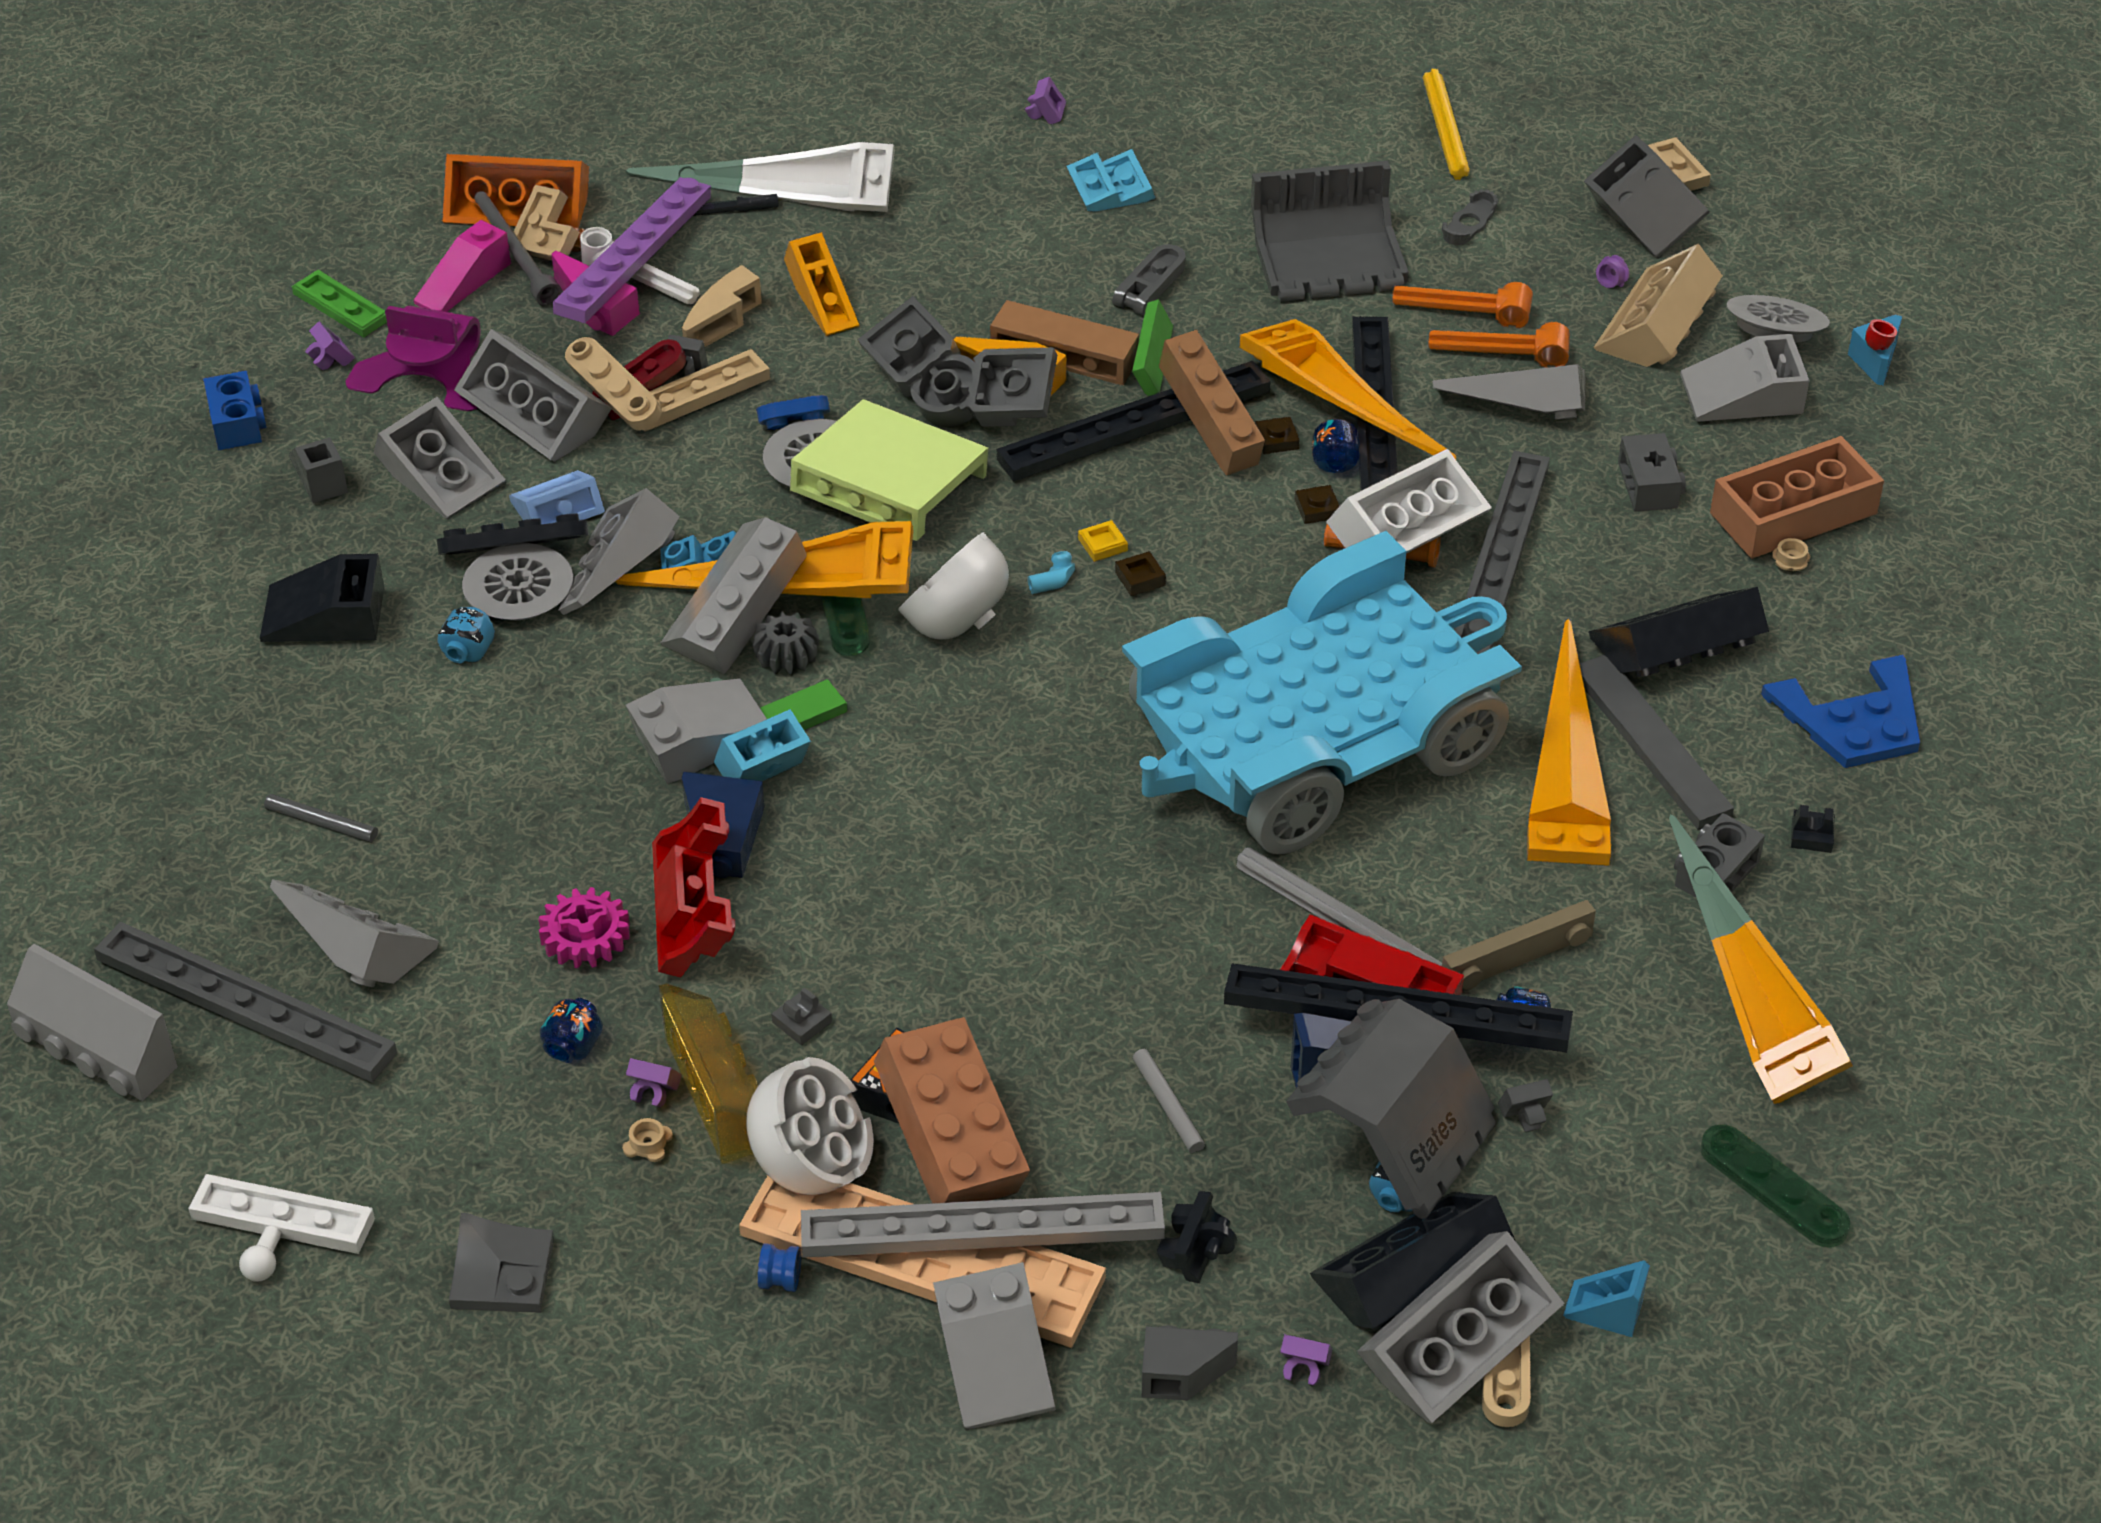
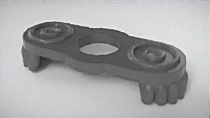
(1481, 207)

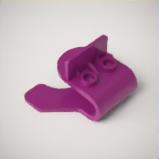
(422, 344)

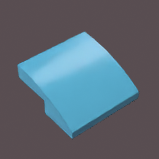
(1110, 182)

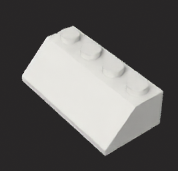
(1411, 505)

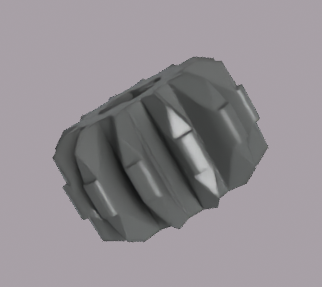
(786, 642)

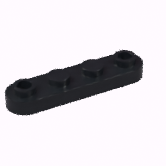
(529, 531)

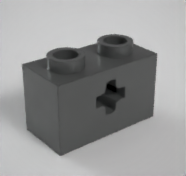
(1650, 472)

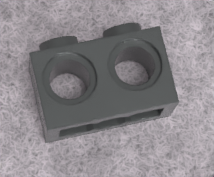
(1729, 848)

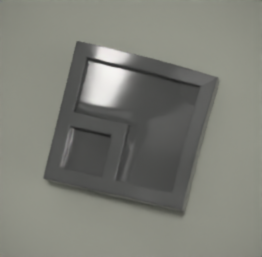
(500, 1266)

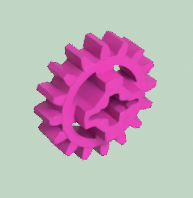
(584, 927)

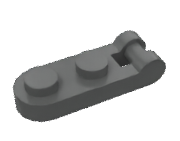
(1150, 278)

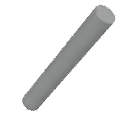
(1168, 1101)

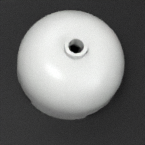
(959, 592)
(809, 1128)

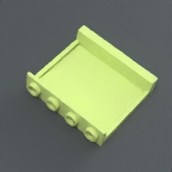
(885, 466)

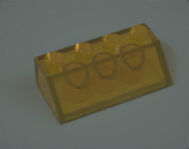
(710, 1068)

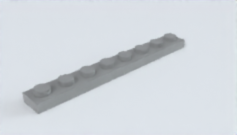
(982, 1224)

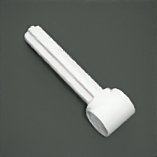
(597, 240)

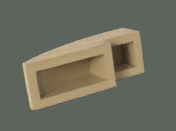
(723, 306)

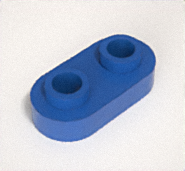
(779, 413)

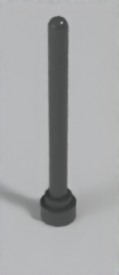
(543, 286)

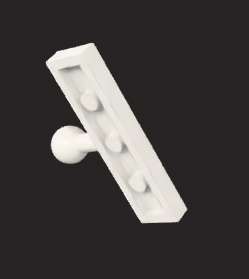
(276, 1216)

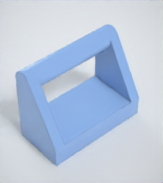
(560, 496)

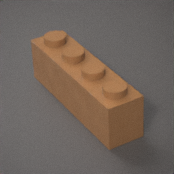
(1088, 346)
(1211, 402)

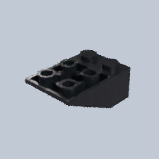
(326, 602)

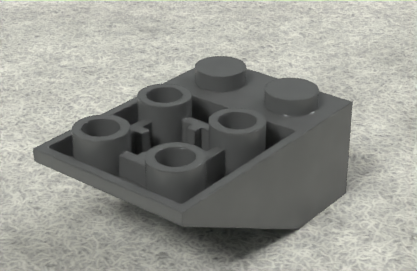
(1645, 197)

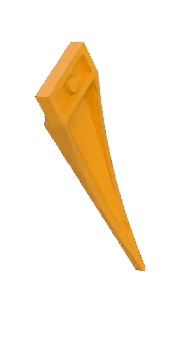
(1312, 363)
(842, 564)
(1569, 799)

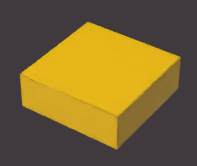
(1102, 540)

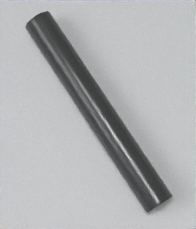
(320, 818)

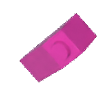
(465, 267)
(615, 312)

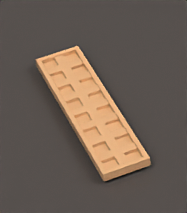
(1058, 1283)

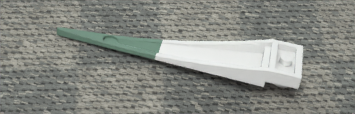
(832, 177)

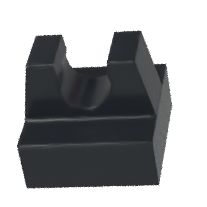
(1813, 829)

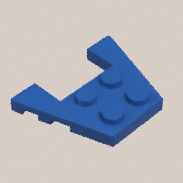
(1861, 726)

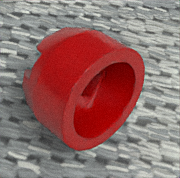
(1880, 334)

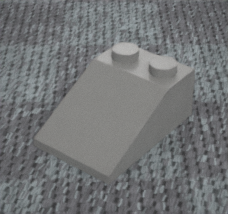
(437, 459)
(687, 723)
(994, 1346)

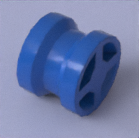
(779, 1267)

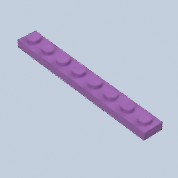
(631, 250)

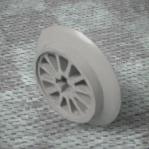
(1776, 316)
(788, 443)
(494, 576)

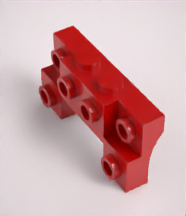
(686, 909)
(1342, 953)

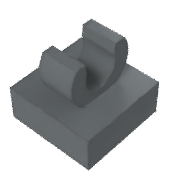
(694, 351)
(802, 1016)
(1527, 1103)

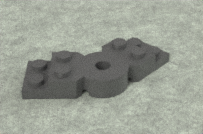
(953, 388)

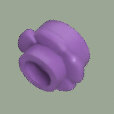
(1606, 274)

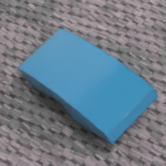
(690, 551)

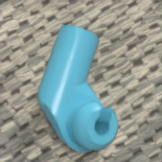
(1056, 576)

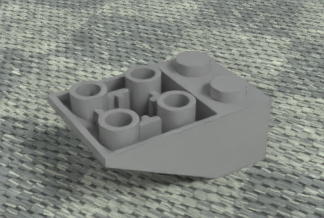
(1748, 381)

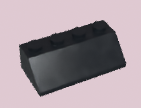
(1682, 631)
(1407, 1258)

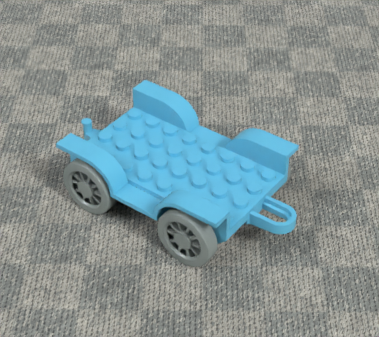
(1320, 694)

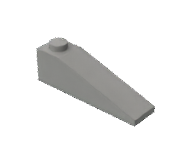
(1541, 390)
(620, 541)
(354, 936)

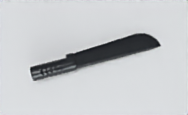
(741, 204)

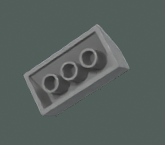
(531, 397)
(737, 594)
(90, 1024)
(1461, 1326)

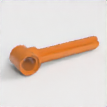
(1510, 305)
(1548, 345)

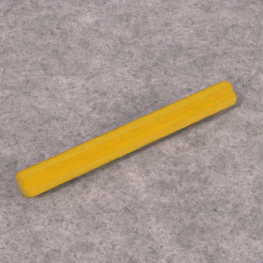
(1446, 124)

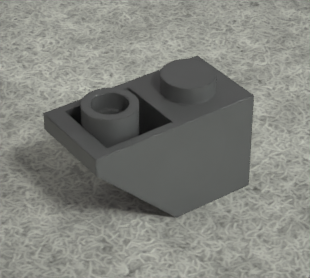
(320, 469)
(1185, 1360)

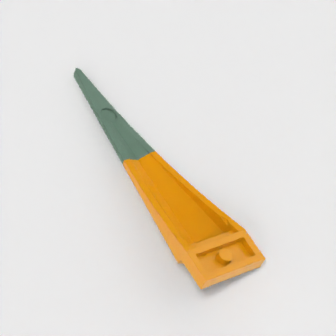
(1780, 1022)

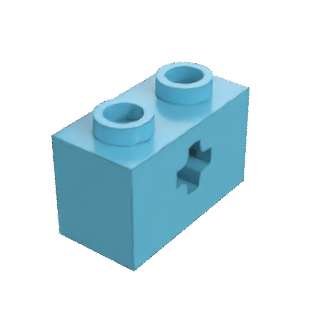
(763, 749)

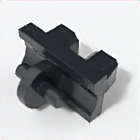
(1201, 1238)

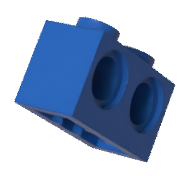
(233, 410)

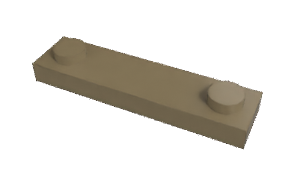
(1523, 944)

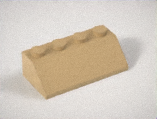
(1661, 308)

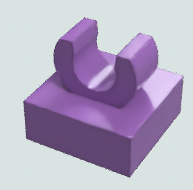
(1046, 102)
(327, 348)
(651, 1076)
(1307, 1353)

